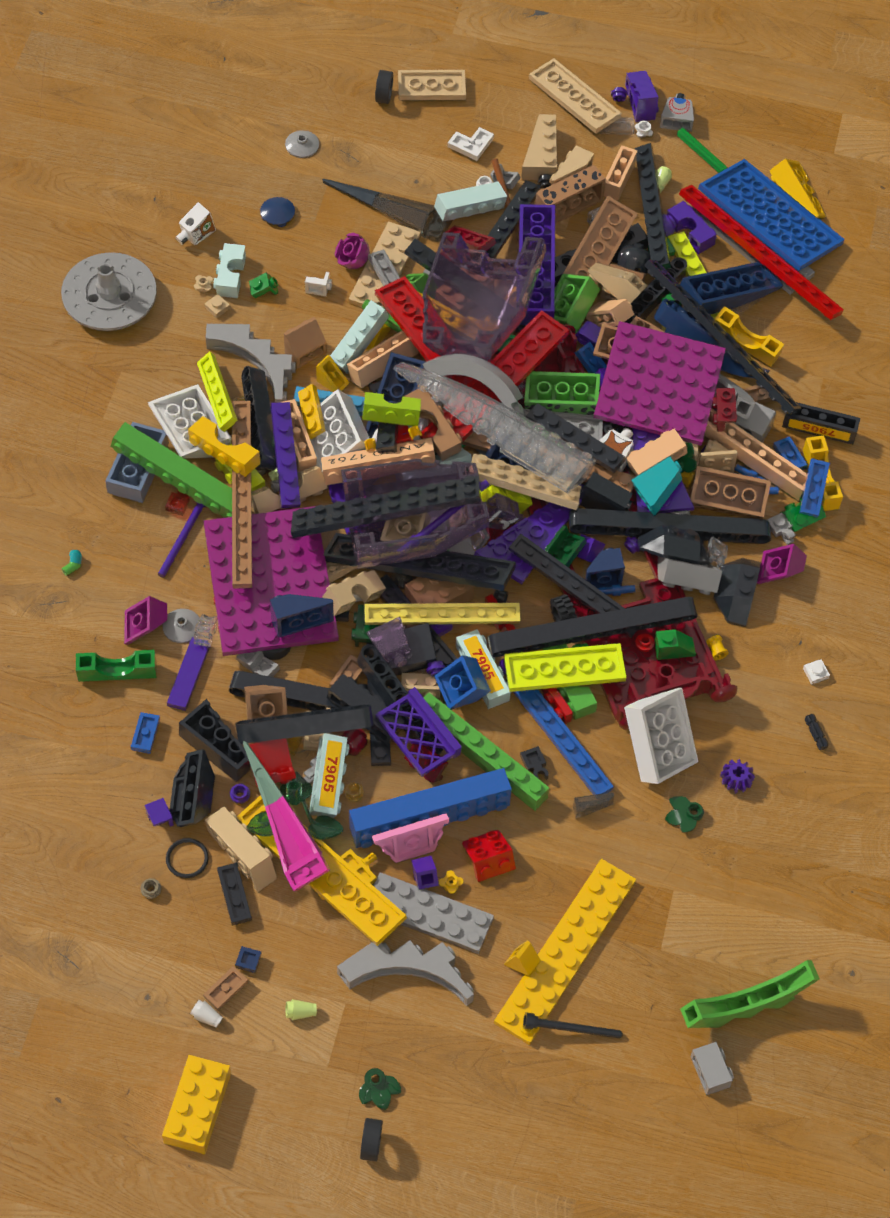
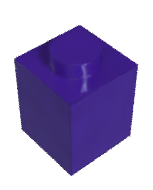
(424, 872)

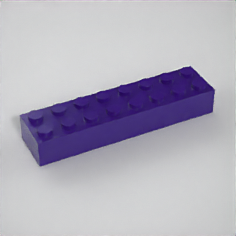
(539, 222)

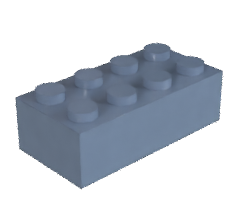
(132, 479)

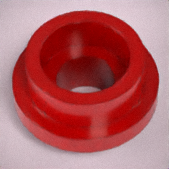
(645, 647)

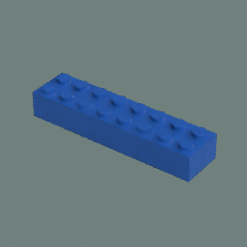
(458, 799)

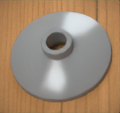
(302, 144)
(180, 632)

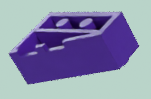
(642, 96)

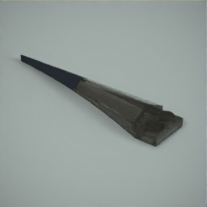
(408, 212)

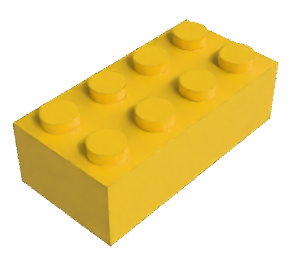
(196, 1104)

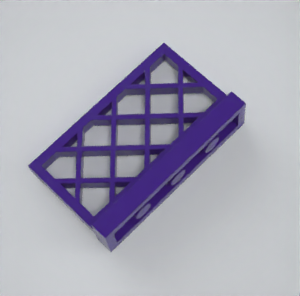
(434, 726)

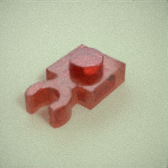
(177, 503)

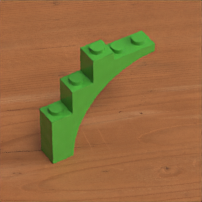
(746, 1003)

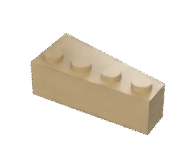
(542, 150)

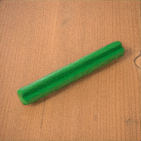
(701, 150)

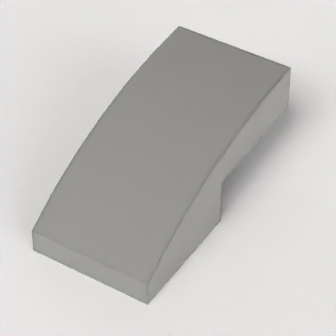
(258, 663)

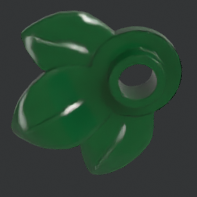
(687, 462)
(681, 813)
(378, 1092)

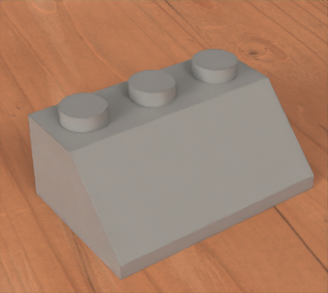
(689, 575)

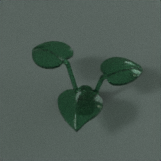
(295, 792)

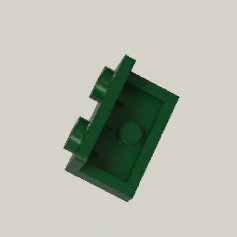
(565, 546)
(359, 634)

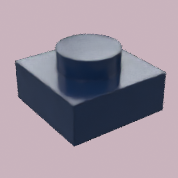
(248, 959)

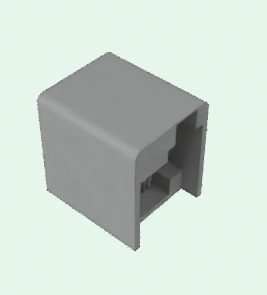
(758, 423)

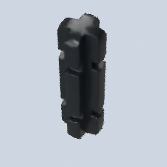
(816, 732)

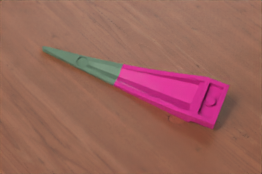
(297, 850)

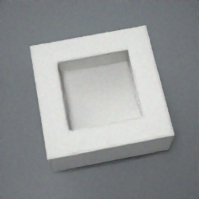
(816, 671)

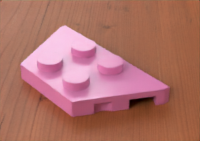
(412, 839)

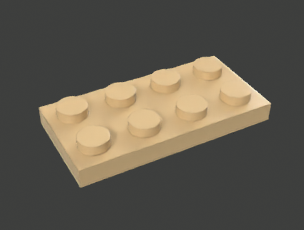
(431, 85)

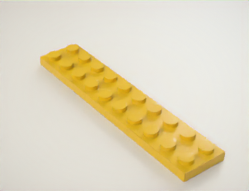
(343, 888)
(566, 949)

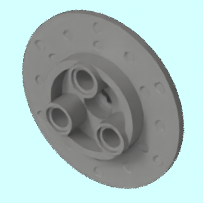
(109, 291)

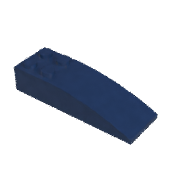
(731, 286)
(394, 385)

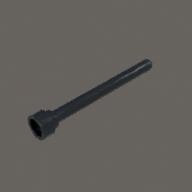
(531, 1021)

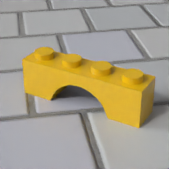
(762, 347)
(817, 449)
(240, 458)

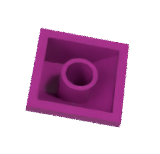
(781, 563)
(143, 618)

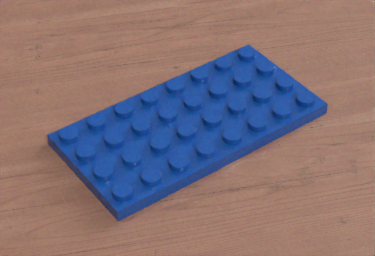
(771, 214)

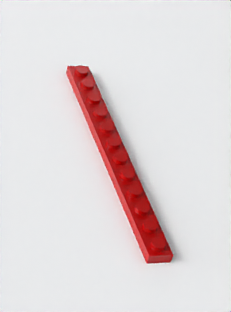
(761, 252)

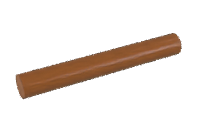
(500, 178)

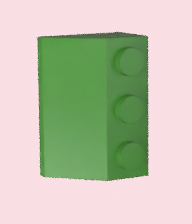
(574, 299)

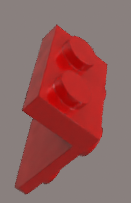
(275, 759)
(489, 855)

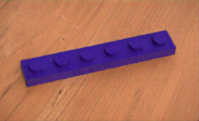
(285, 455)

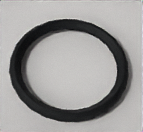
(206, 855)

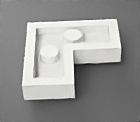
(473, 146)

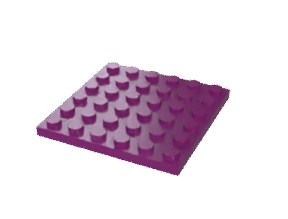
(659, 382)

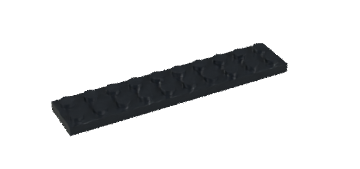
(386, 506)
(447, 566)

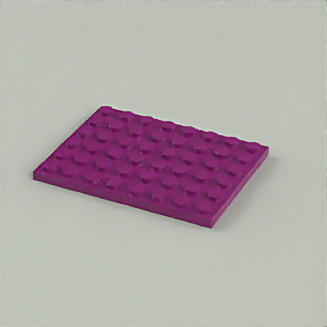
(278, 568)

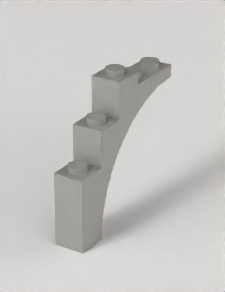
(241, 342)
(406, 960)

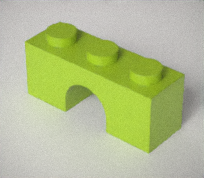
(402, 413)

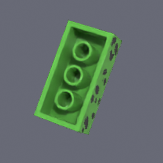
(563, 391)

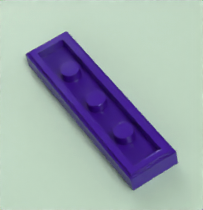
(187, 676)

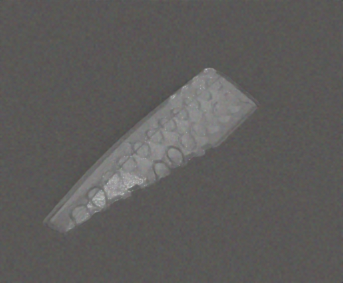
(516, 435)

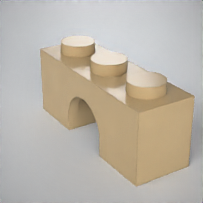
(365, 585)

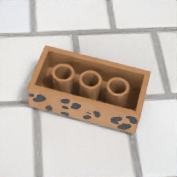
(573, 193)
(730, 493)

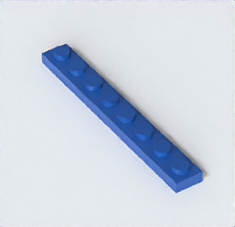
(565, 741)

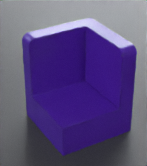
(591, 549)
(158, 812)

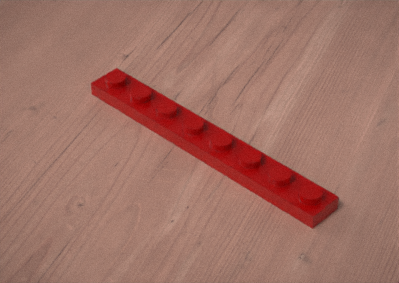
(551, 694)

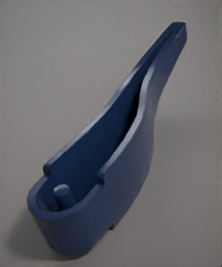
(683, 324)

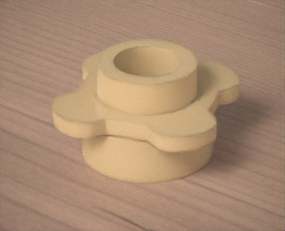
(203, 283)

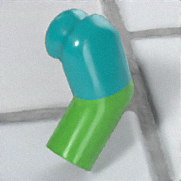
(75, 562)

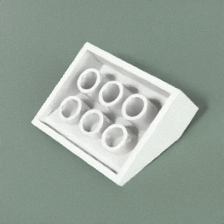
(179, 412)
(343, 428)
(661, 735)

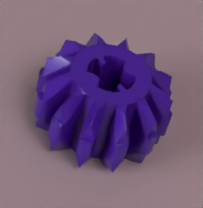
(732, 781)

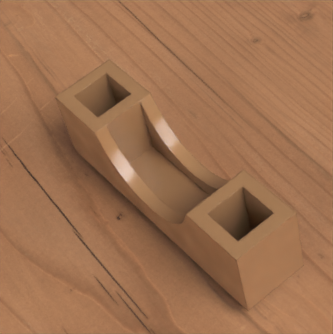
(445, 441)

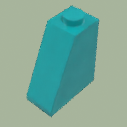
(658, 483)

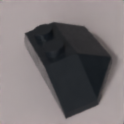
(675, 544)
(737, 590)
(192, 789)

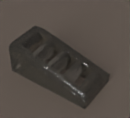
(589, 804)

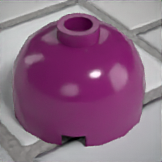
(352, 251)

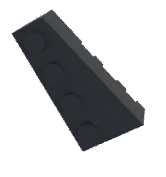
(206, 731)

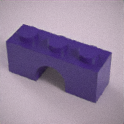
(701, 236)

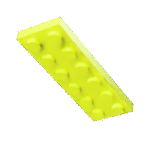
(564, 667)

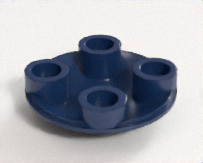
(277, 211)

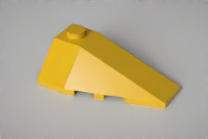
(793, 180)

